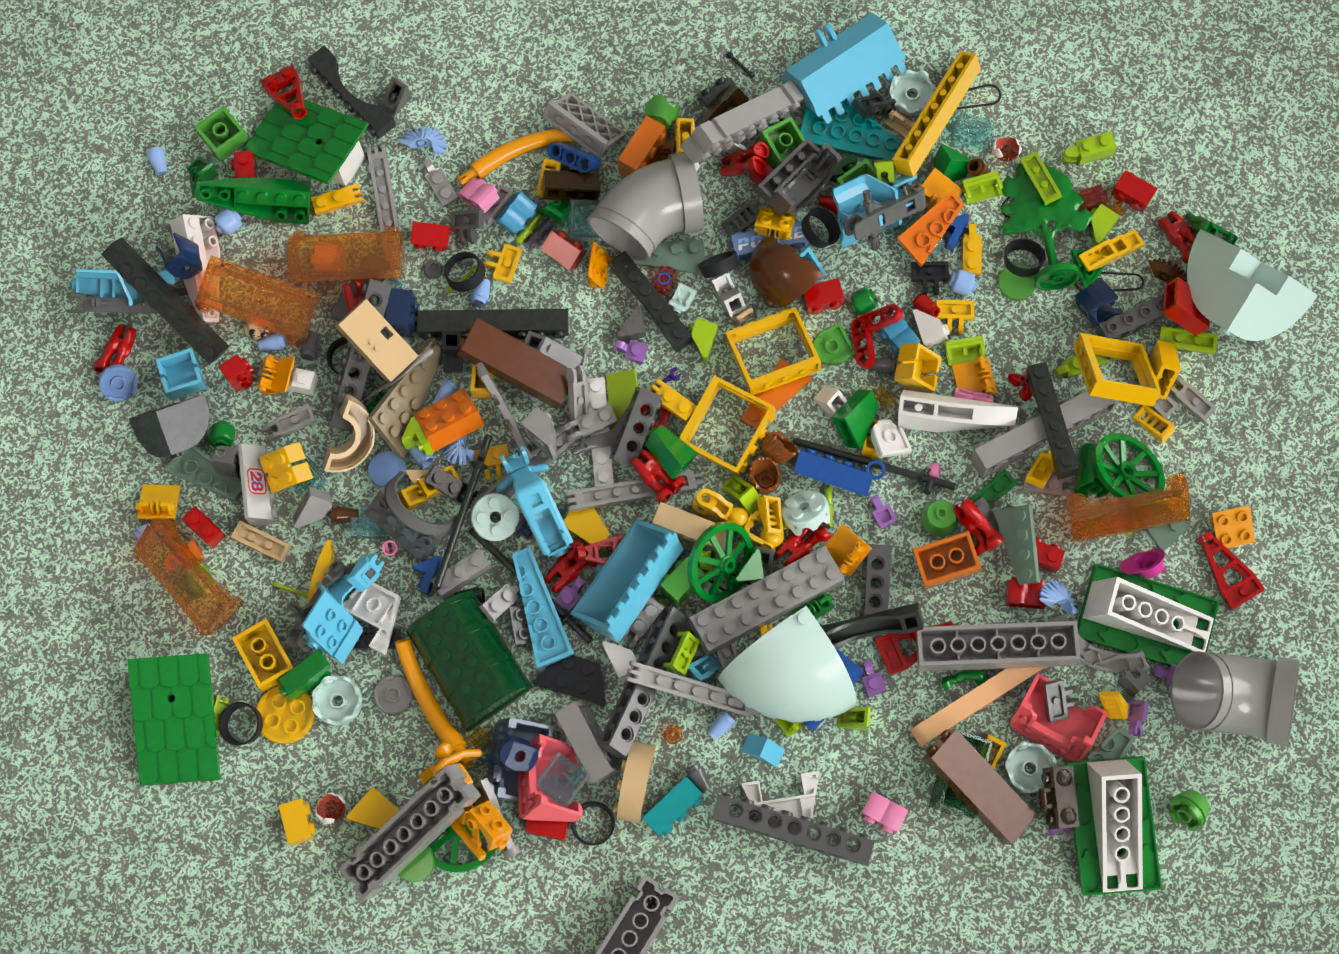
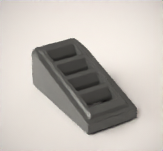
(738, 215)

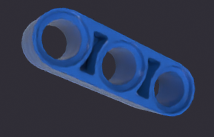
(567, 155)

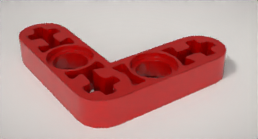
(869, 327)

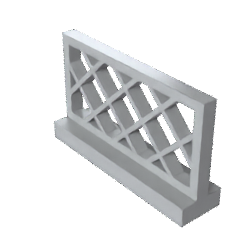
(580, 130)

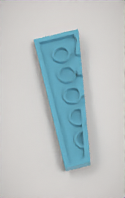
(544, 624)

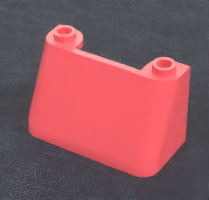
(1067, 737)
(533, 802)

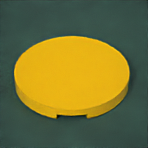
(285, 720)

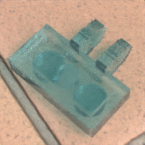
(366, 528)

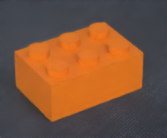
(642, 147)
(449, 419)
(947, 560)

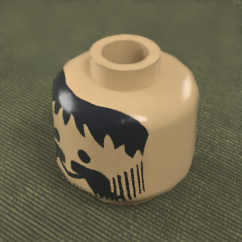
(256, 332)

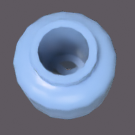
(228, 221)
(962, 282)

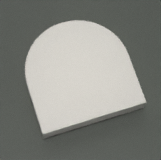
(889, 439)

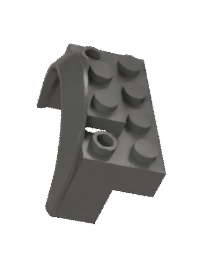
(805, 186)
(410, 531)

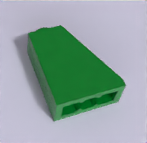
(856, 417)
(670, 451)
(304, 676)

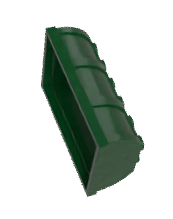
(468, 659)

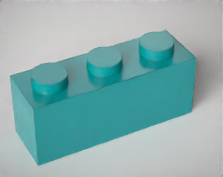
(673, 807)

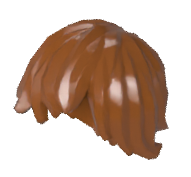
(778, 447)
(763, 468)

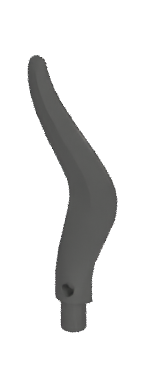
(600, 440)

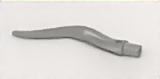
(421, 358)

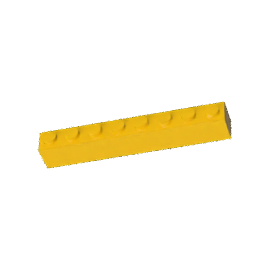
(936, 114)

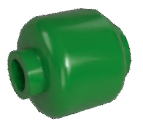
(863, 301)
(222, 434)

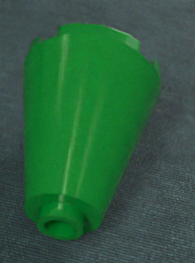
(1086, 478)

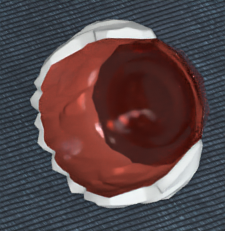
(1006, 148)
(330, 808)

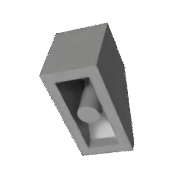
(312, 507)

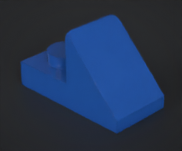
(955, 231)
(429, 569)

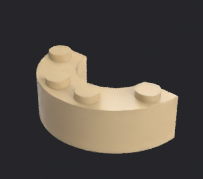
(360, 443)
(634, 782)

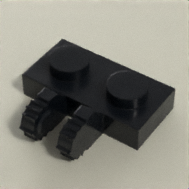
(930, 272)

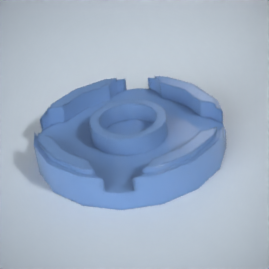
(118, 382)
(385, 467)

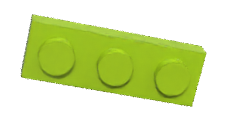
(1040, 178)
(1187, 341)

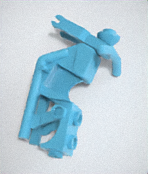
(536, 503)

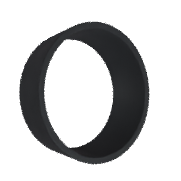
(829, 222)
(1024, 244)
(719, 264)
(472, 282)
(334, 345)
(224, 720)
(594, 804)

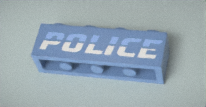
(746, 242)

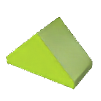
(855, 719)

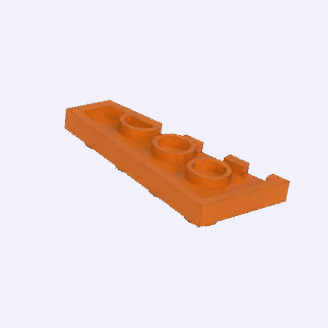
(926, 232)
(776, 396)

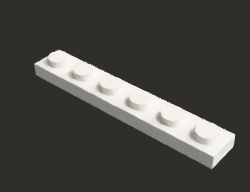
(601, 462)

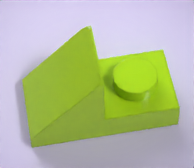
(415, 436)

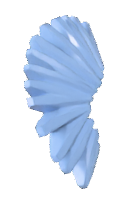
(425, 138)
(457, 452)
(1058, 594)

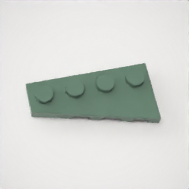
(679, 255)
(198, 469)
(1165, 534)

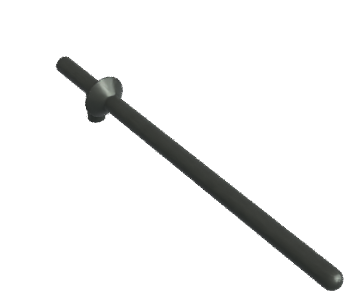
(478, 467)
(919, 476)
(566, 618)

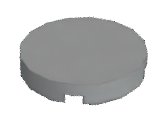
(398, 698)

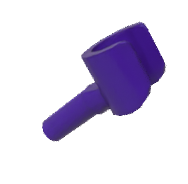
(671, 377)

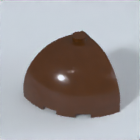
(780, 273)

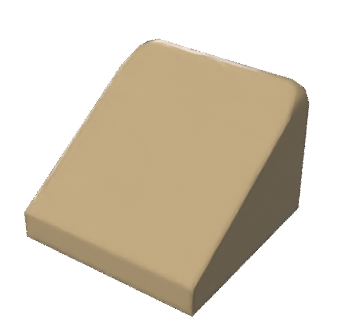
(744, 315)
(415, 475)

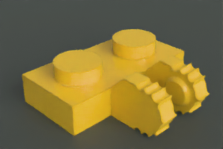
(506, 264)
(956, 310)
(493, 459)

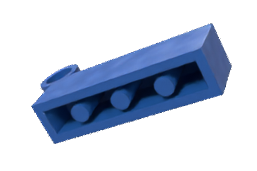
(836, 473)

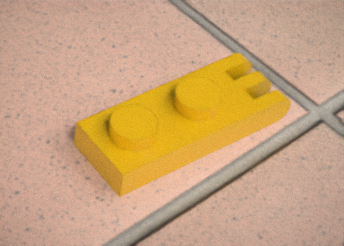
(336, 199)
(674, 401)

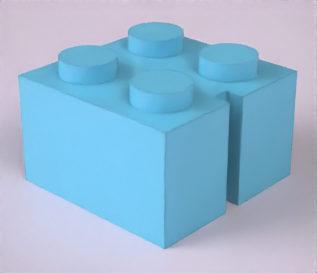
(182, 372)

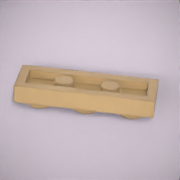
(260, 541)

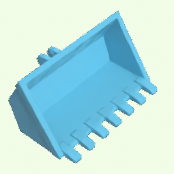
(846, 65)
(628, 579)

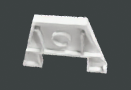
(378, 608)
(799, 805)

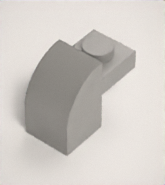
(727, 294)

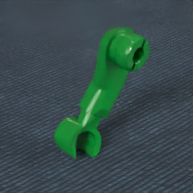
(977, 675)

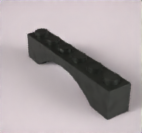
(326, 65)
(662, 314)
(1055, 427)
(895, 620)

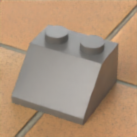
(541, 431)

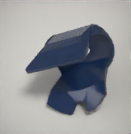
(188, 256)
(1097, 302)
(507, 755)

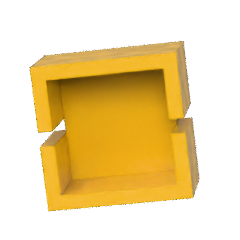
(914, 361)
(279, 470)

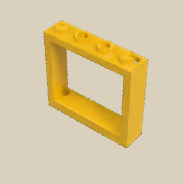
(1090, 345)
(784, 374)
(701, 410)

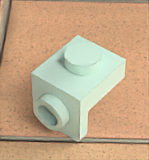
(682, 298)

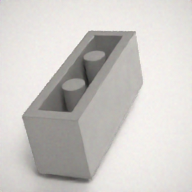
(463, 573)

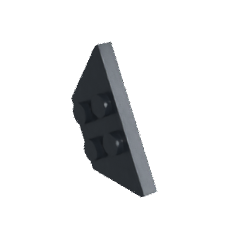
(574, 678)

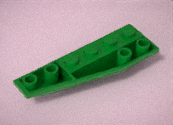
(260, 197)

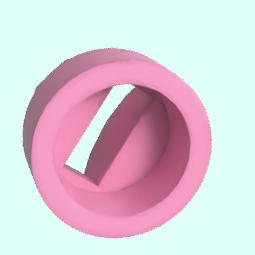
(935, 470)
(385, 547)

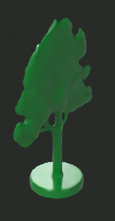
(1030, 212)

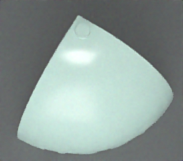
(1242, 291)
(791, 673)

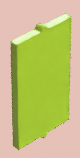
(620, 390)

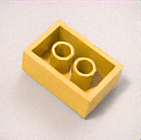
(263, 654)

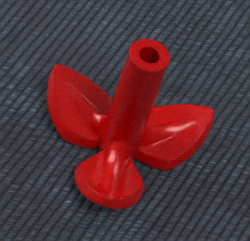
(1021, 380)

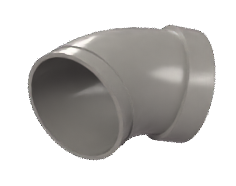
(650, 207)
(1236, 695)

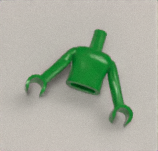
(1199, 222)

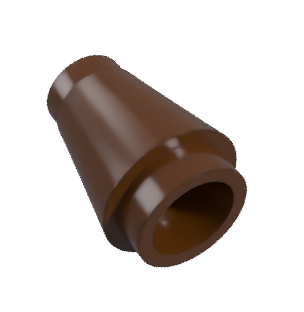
(977, 167)
(343, 514)

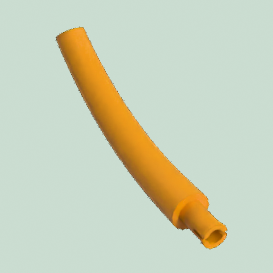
(511, 150)
(430, 707)

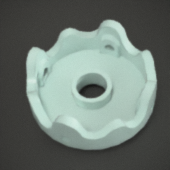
(911, 81)
(811, 518)
(481, 520)
(329, 689)
(1021, 755)

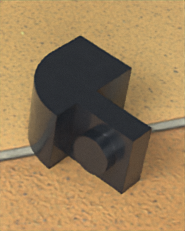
(452, 362)

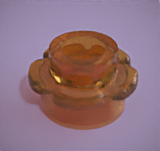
(1117, 208)
(673, 739)

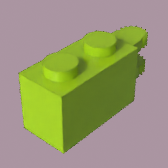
(1091, 149)

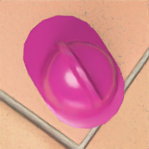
(1145, 563)

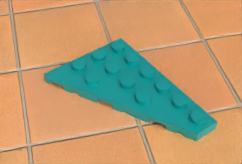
(850, 134)

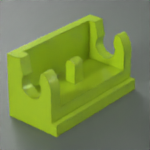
(885, 166)
(982, 187)
(964, 350)
(683, 654)

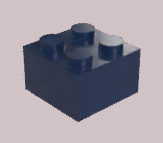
(402, 311)

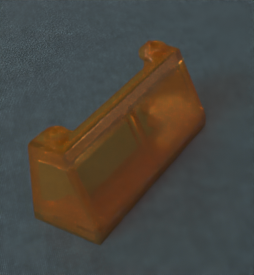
(346, 256)
(257, 299)
(1129, 512)
(185, 576)

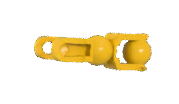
(719, 509)

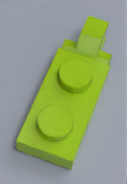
(1071, 366)

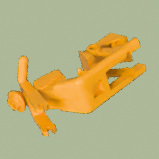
(482, 817)

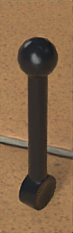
(729, 55)

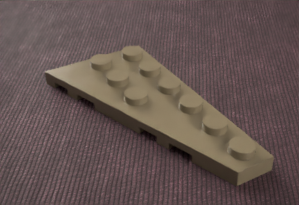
(405, 399)

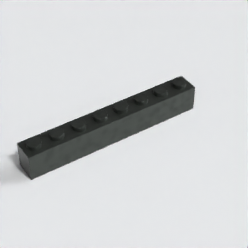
(165, 300)
(510, 321)

